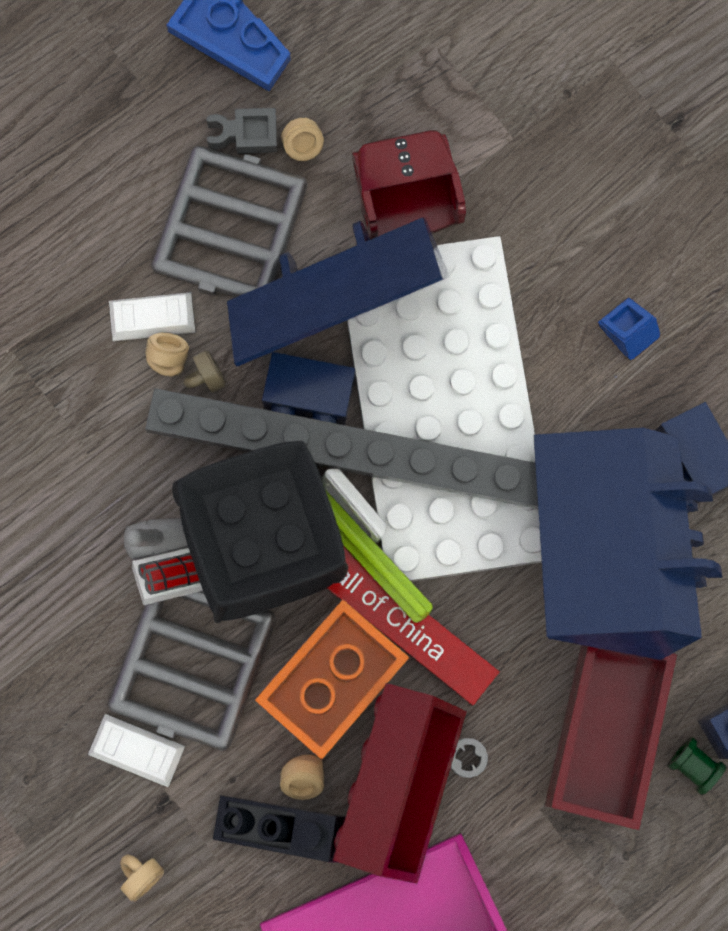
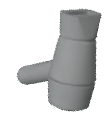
(154, 538)

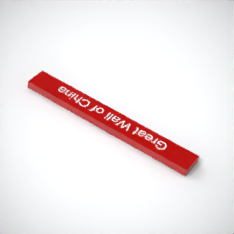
(423, 641)

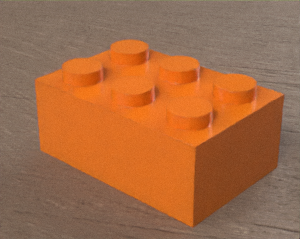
(332, 679)

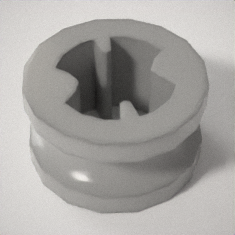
(478, 750)

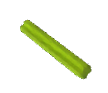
(380, 566)

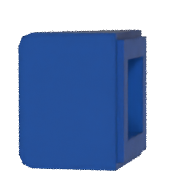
(630, 328)

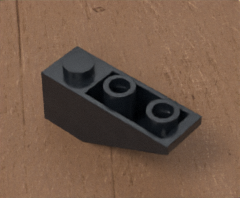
(277, 828)

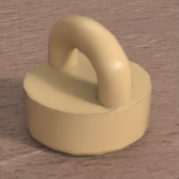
(302, 139)
(166, 353)
(303, 777)
(140, 876)

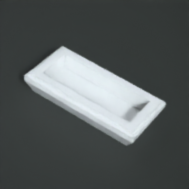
(151, 315)
(354, 503)
(136, 750)

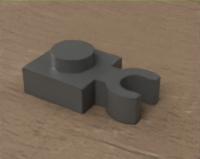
(252, 130)

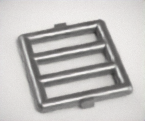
(189, 191)
(233, 698)

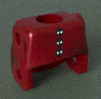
(407, 181)

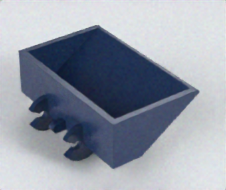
(334, 289)
(619, 541)

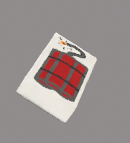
(166, 576)

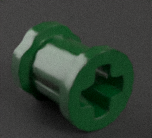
(697, 766)

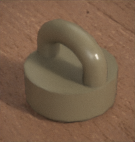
(207, 372)

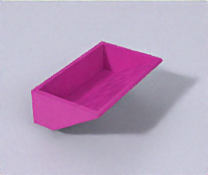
(444, 899)

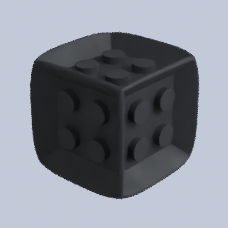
(260, 530)

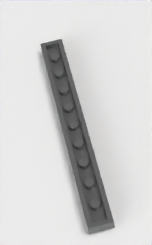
(346, 447)

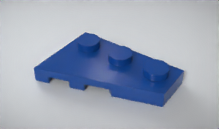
(232, 37)

